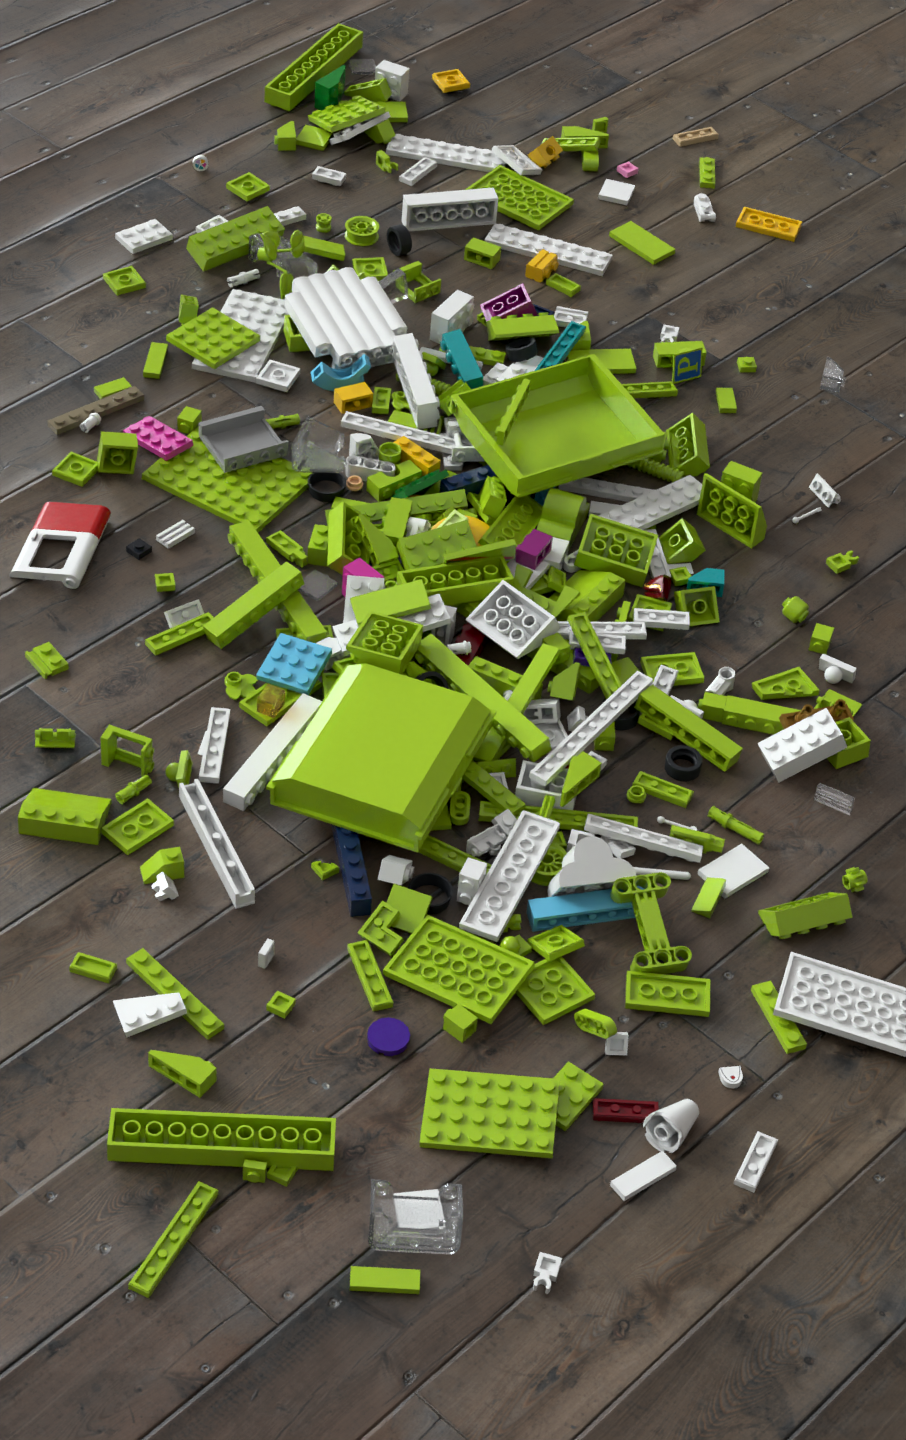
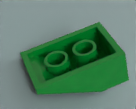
(330, 89)

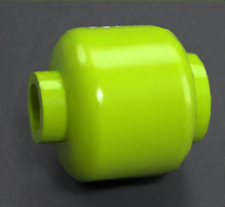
(795, 609)

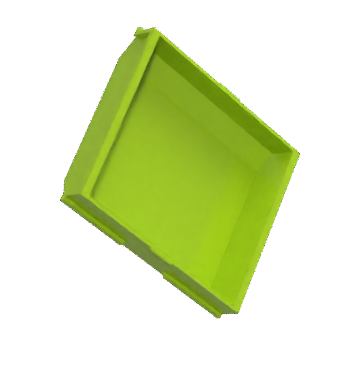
(568, 428)
(382, 755)

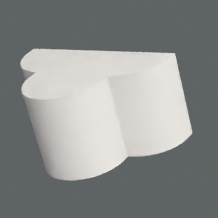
(589, 868)

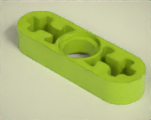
(595, 1023)

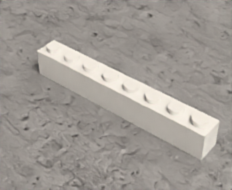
(270, 754)

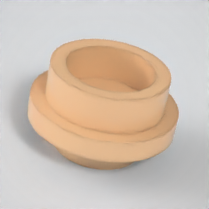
(354, 483)

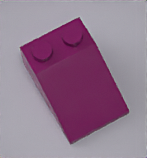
(513, 302)

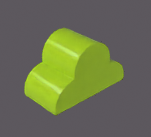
(563, 514)

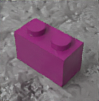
(533, 549)

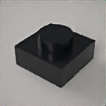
(139, 549)

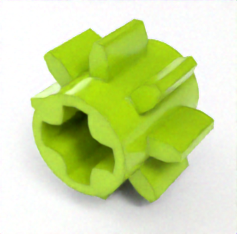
(854, 879)

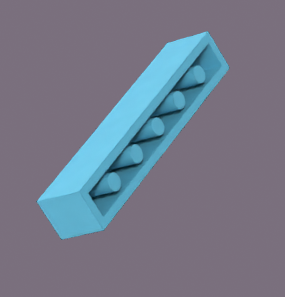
(576, 910)

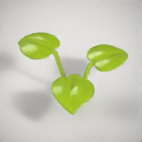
(269, 253)

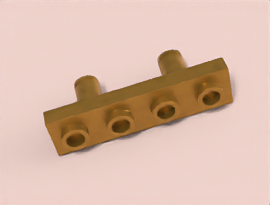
(838, 712)

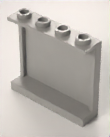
(241, 439)

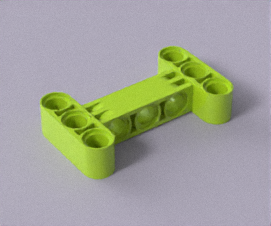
(651, 923)

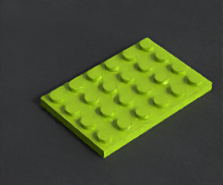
(523, 197)
(459, 968)
(490, 1113)

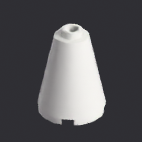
(670, 1125)

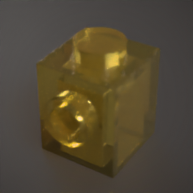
(270, 700)

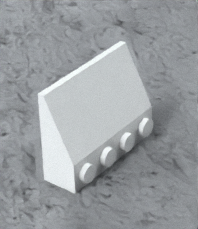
(513, 620)

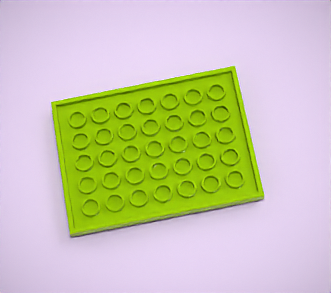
(237, 496)

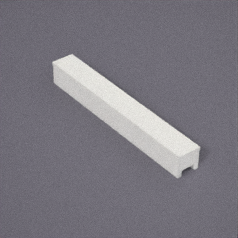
(217, 844)

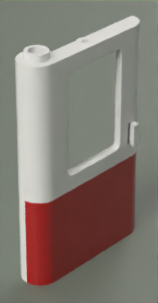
(64, 522)

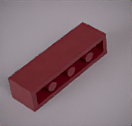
(476, 639)

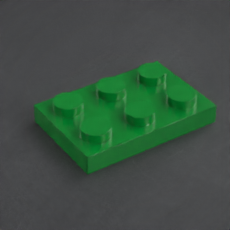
(420, 484)

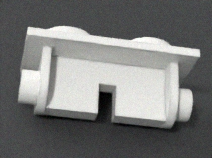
(824, 491)
(479, 845)

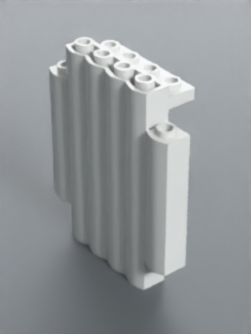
(344, 317)

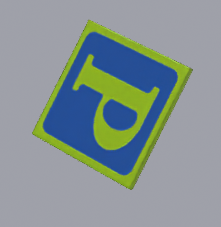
(687, 364)

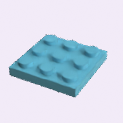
(294, 664)

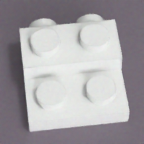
(502, 372)

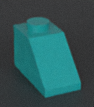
(708, 578)

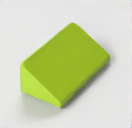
(709, 896)

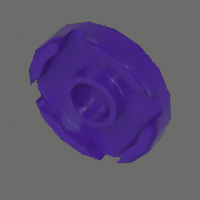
(388, 1036)

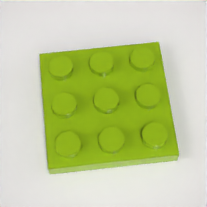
(554, 990)

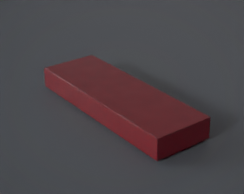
(622, 1110)

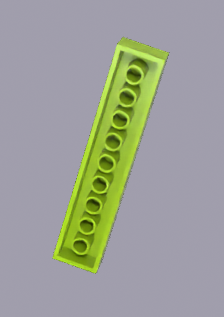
(318, 61)
(220, 1139)

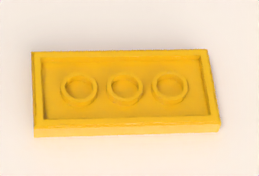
(769, 224)

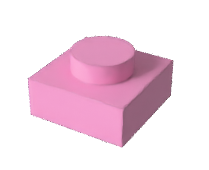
(627, 169)

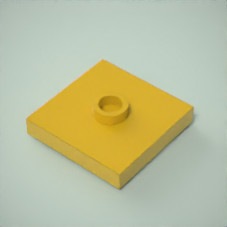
(450, 80)

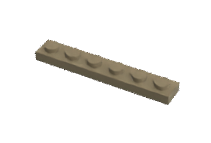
(102, 407)

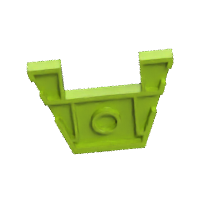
(567, 595)

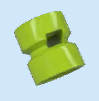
(390, 453)

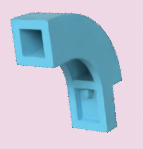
(331, 378)

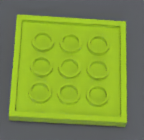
(346, 114)
(213, 338)

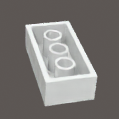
(802, 745)

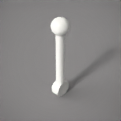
(796, 519)
(661, 819)

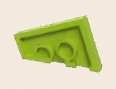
(785, 685)

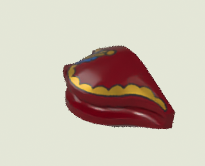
(658, 587)

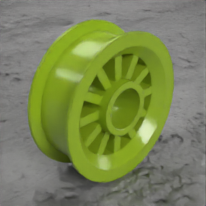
(361, 231)
(550, 865)

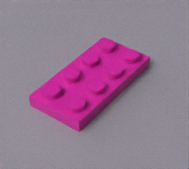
(159, 438)

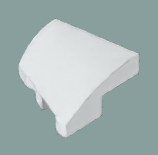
(363, 446)

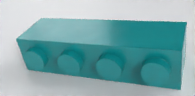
(461, 358)

